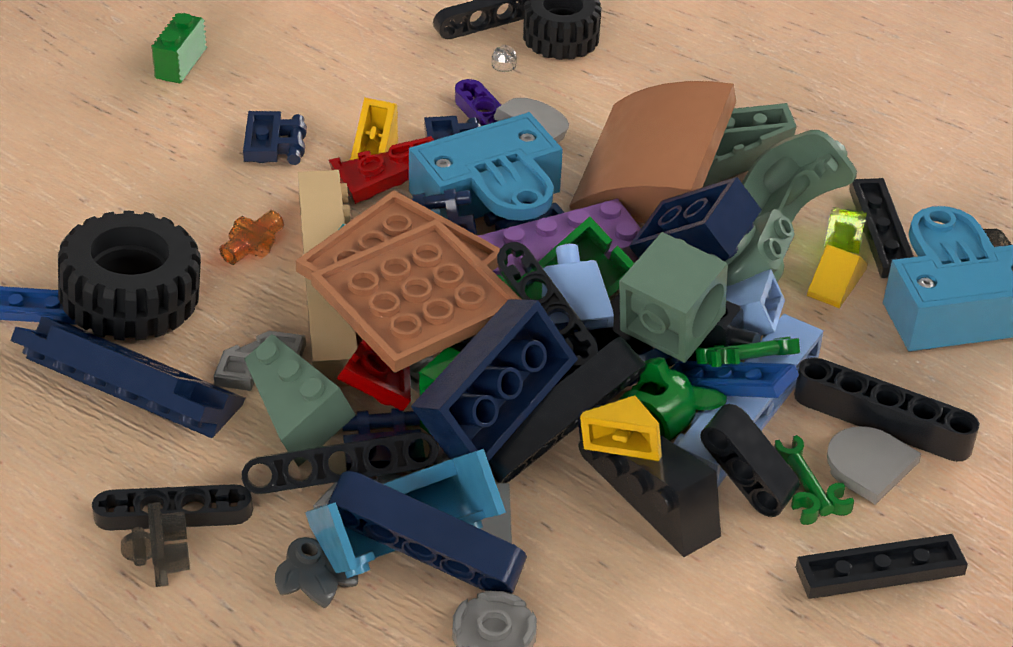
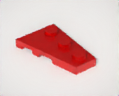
(376, 172)
(374, 377)

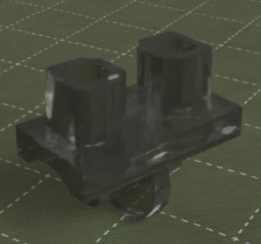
(168, 558)

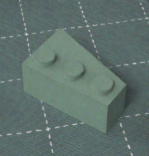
(748, 137)
(297, 396)

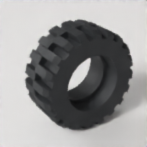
(128, 275)

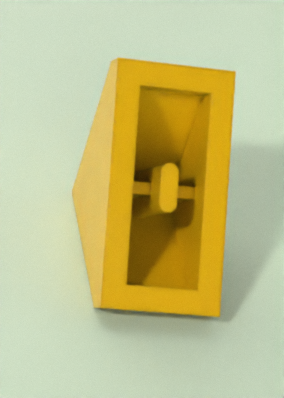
(376, 127)
(836, 276)
(622, 429)

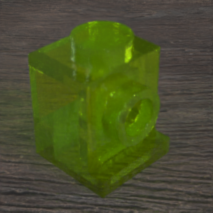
(846, 229)

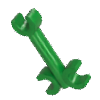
(733, 354)
(814, 498)

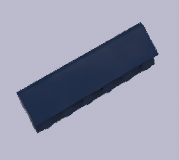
(129, 375)

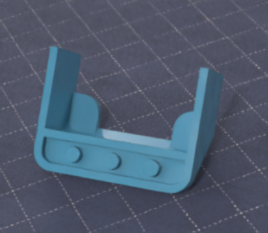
(456, 486)

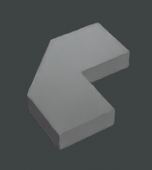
(232, 368)

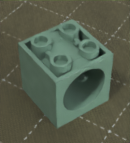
(673, 296)

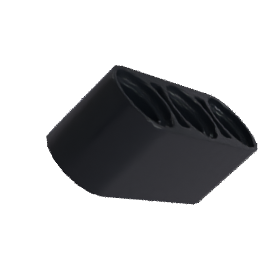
(750, 460)

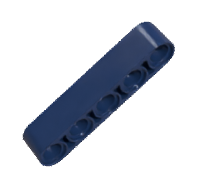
(427, 534)

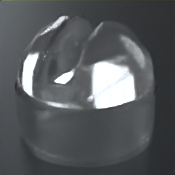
(504, 58)

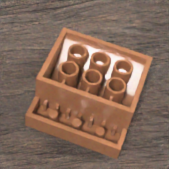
(656, 146)

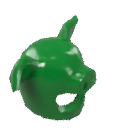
(672, 397)

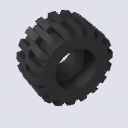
(562, 27)

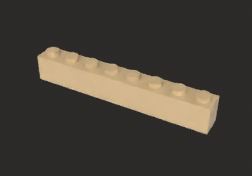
(322, 215)

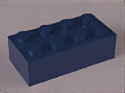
(495, 380)

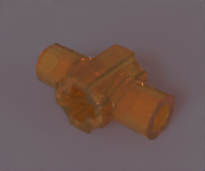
(251, 237)

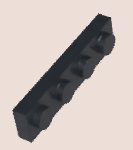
(882, 223)
(881, 566)

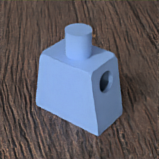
(581, 287)
(759, 300)

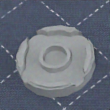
(494, 621)

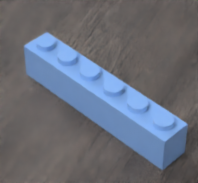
(758, 408)

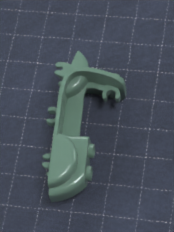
(781, 185)

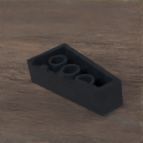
(671, 494)

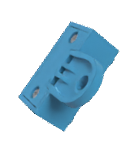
(497, 163)
(955, 287)

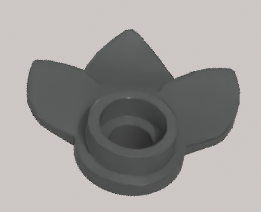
(310, 573)

